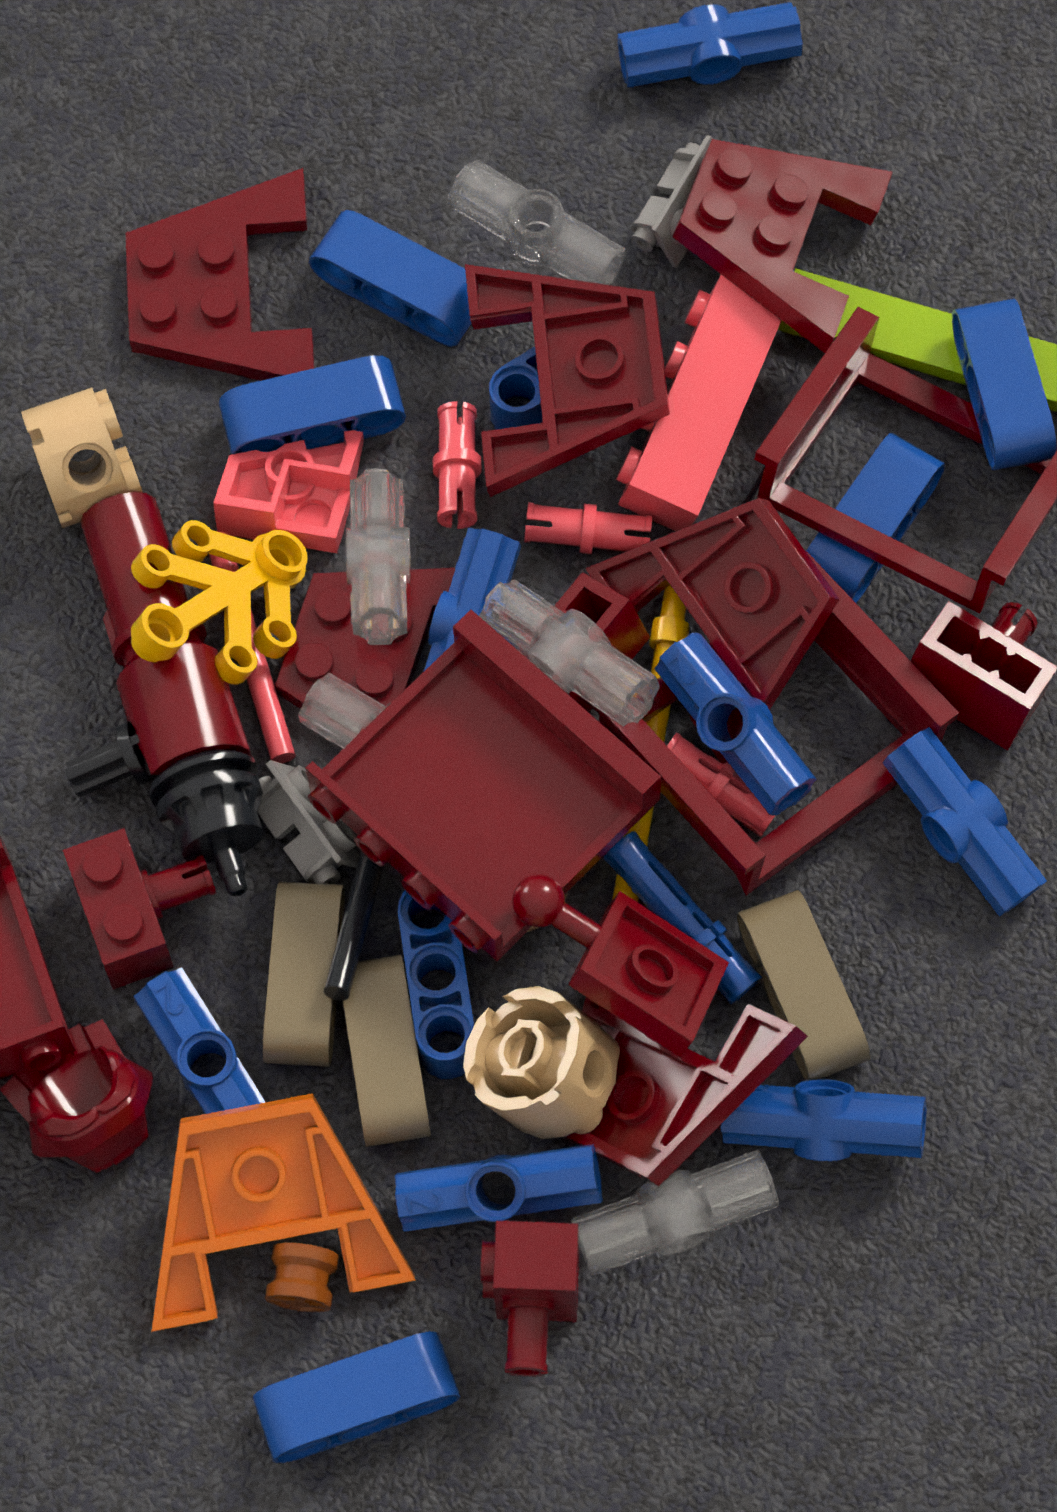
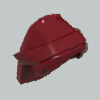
(85, 1103)

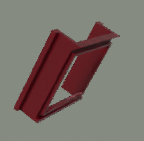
(810, 411)
(880, 674)

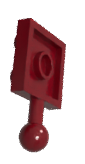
(631, 962)

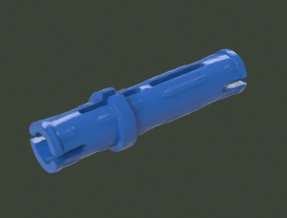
(671, 902)

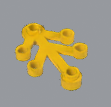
(272, 561)

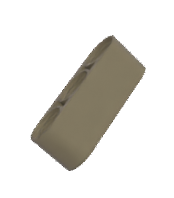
(304, 937)
(803, 984)
(385, 1054)

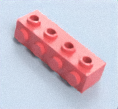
(705, 400)

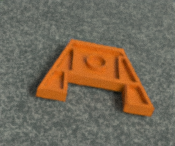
(259, 1180)

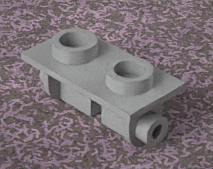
(661, 215)
(321, 844)

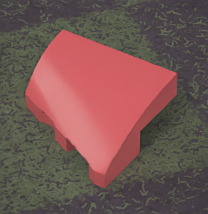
(290, 492)

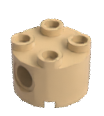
(73, 425)
(542, 1064)

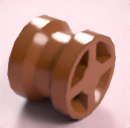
(301, 1277)

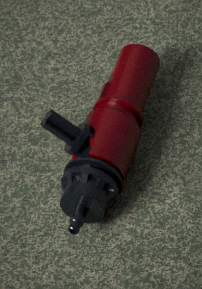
(176, 709)

